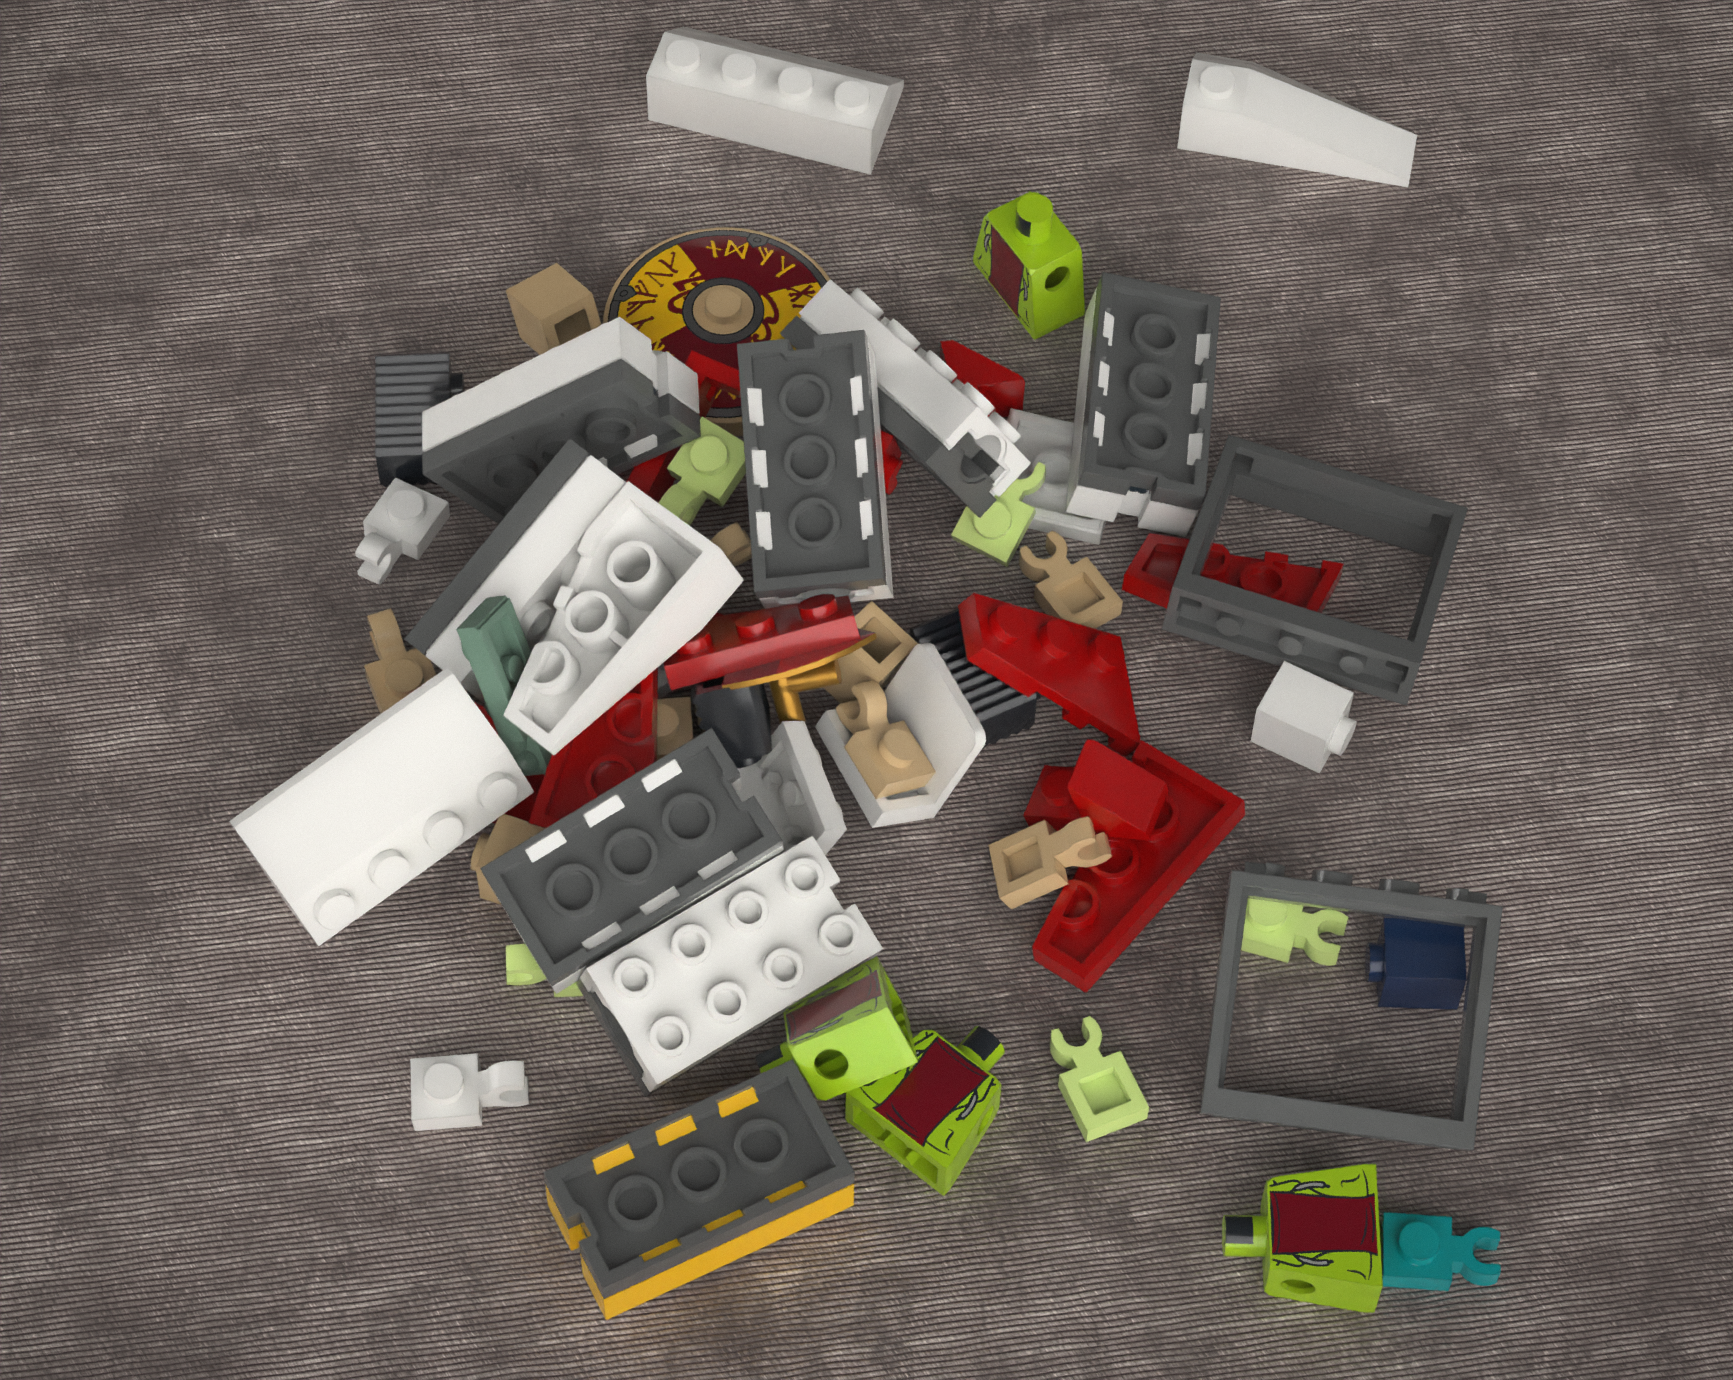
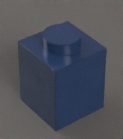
(1417, 964)

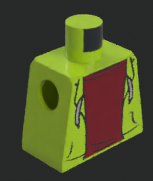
(1032, 263)
(846, 1033)
(935, 1108)
(1315, 1237)

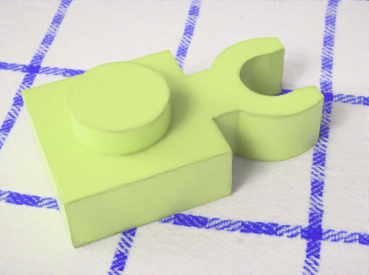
(1004, 523)
(1277, 927)
(1097, 1088)

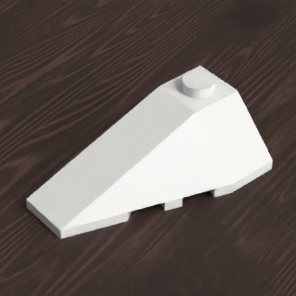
(1271, 119)
(629, 606)

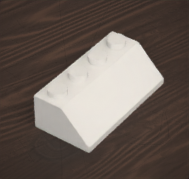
(771, 98)
(382, 806)

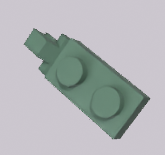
(498, 655)

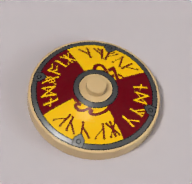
(714, 293)

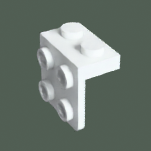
(940, 721)
(794, 789)

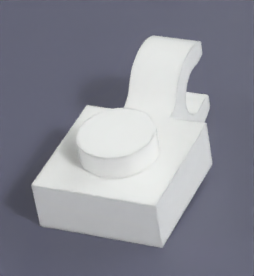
(399, 523)
(454, 1089)

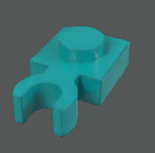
(1424, 1253)

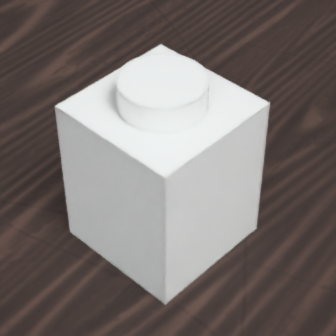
(1303, 718)

